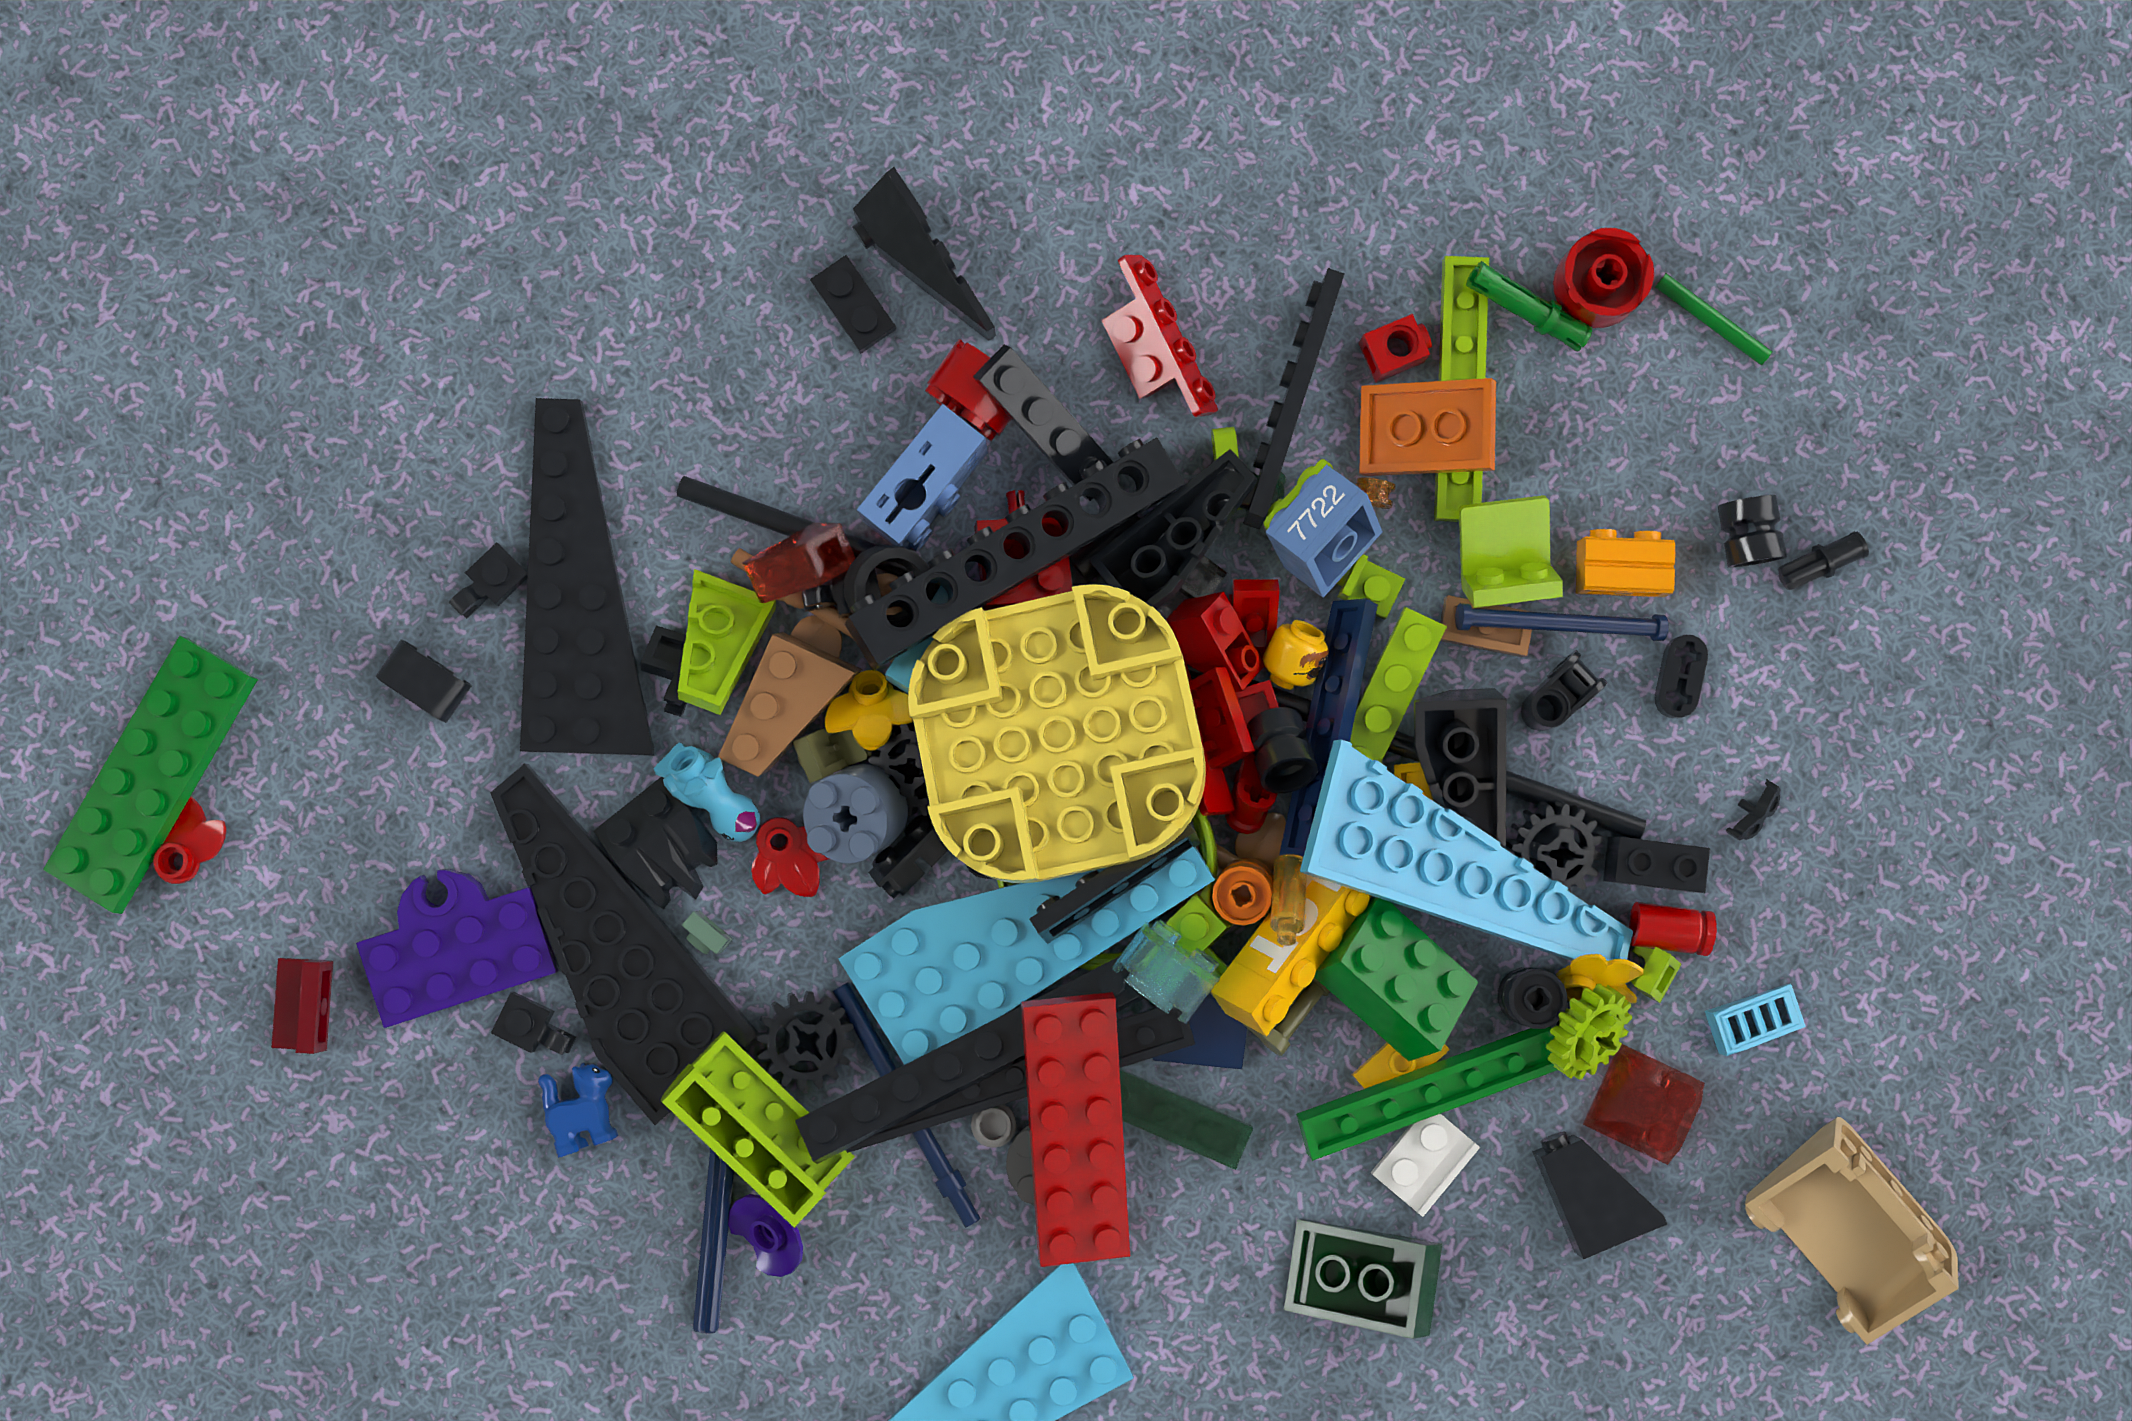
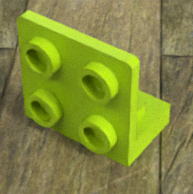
(1507, 552)

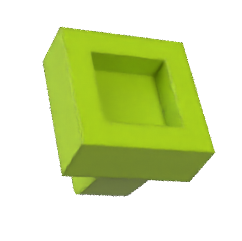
(1657, 974)

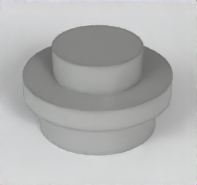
(994, 1126)

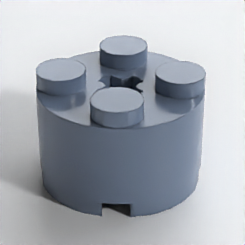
(854, 814)

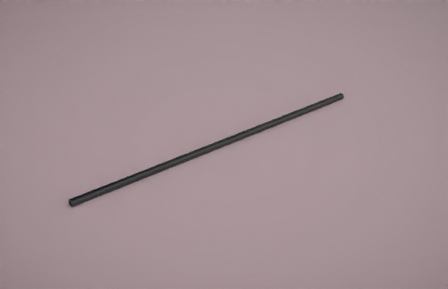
(1401, 744)

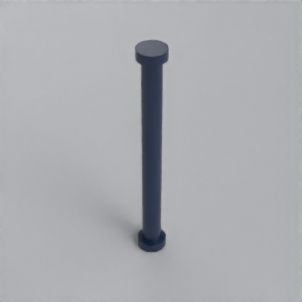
(1655, 627)

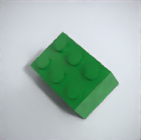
(1397, 980)

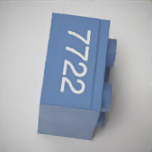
(1324, 530)

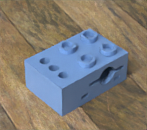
(924, 481)

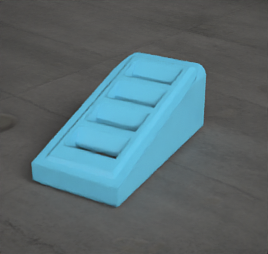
(1722, 1031)

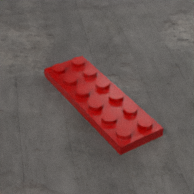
(1076, 1128)

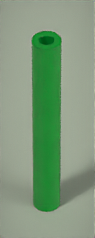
(1713, 319)

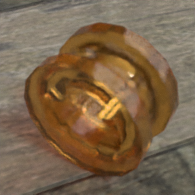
(1377, 491)

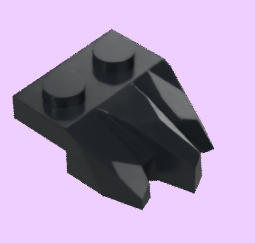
(659, 844)

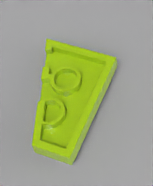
(720, 639)

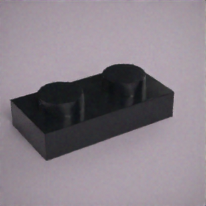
(853, 304)

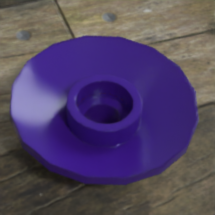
(772, 1236)

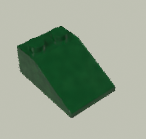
(1363, 1278)

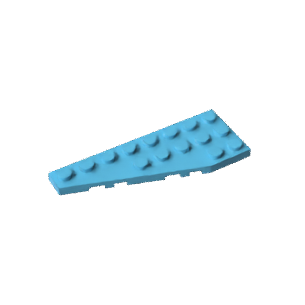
(981, 956)

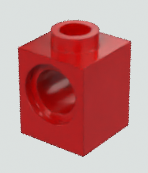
(1382, 361)

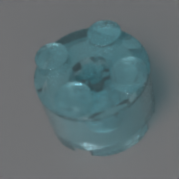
(1167, 970)

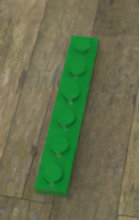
(1425, 1092)

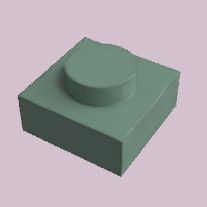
(706, 934)

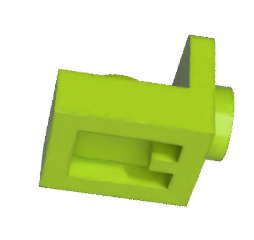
(1371, 582)

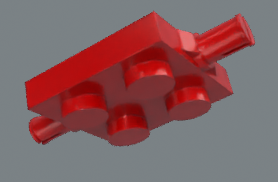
(1048, 582)

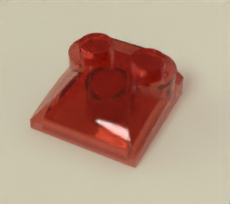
(1645, 1104)

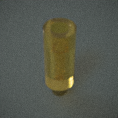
(1288, 898)

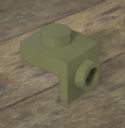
(827, 753)

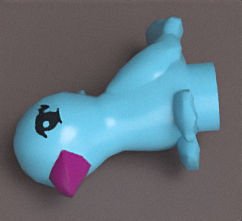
(701, 783)

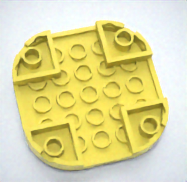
(1057, 735)

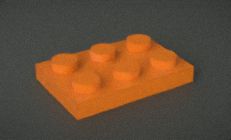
(1428, 427)

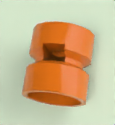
(1243, 891)

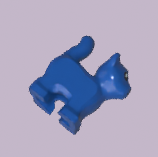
(587, 1113)

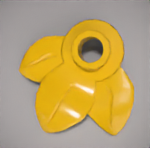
(868, 715)
(1594, 969)

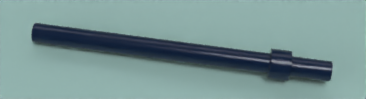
(950, 1181)

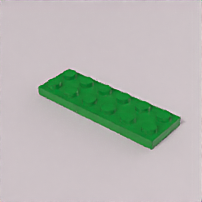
(150, 775)

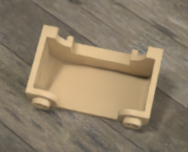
(1857, 1230)

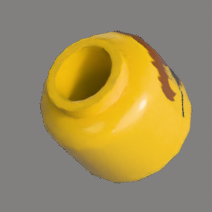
(1295, 654)

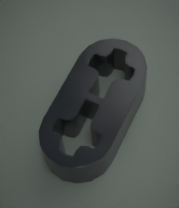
(1691, 679)

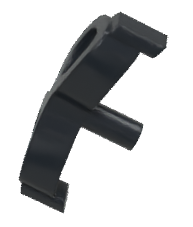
(1753, 822)

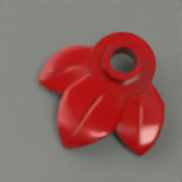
(194, 839)
(791, 865)

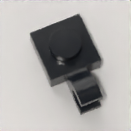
(493, 577)
(831, 595)
(527, 1024)

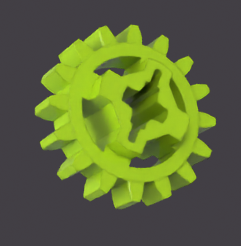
(1589, 1031)

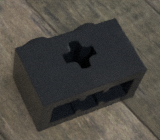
(1656, 864)

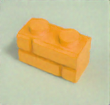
(1625, 565)

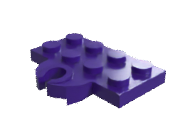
(454, 948)

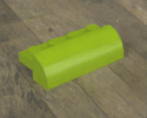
(752, 1127)

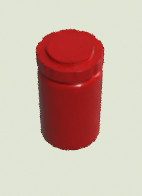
(1673, 928)

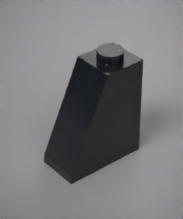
(1592, 1197)

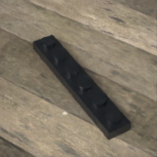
(1296, 380)

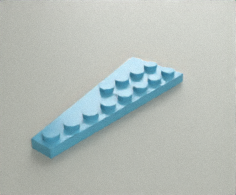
(1409, 850)
(1031, 1363)

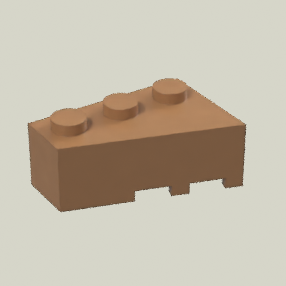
(782, 701)

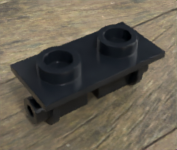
(896, 867)

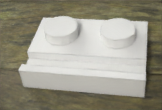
(1425, 1161)

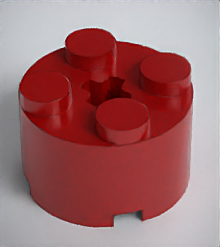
(1623, 267)
(961, 393)

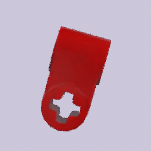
(1249, 799)

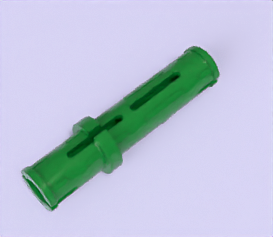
(1543, 315)

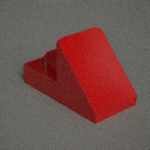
(1257, 609)

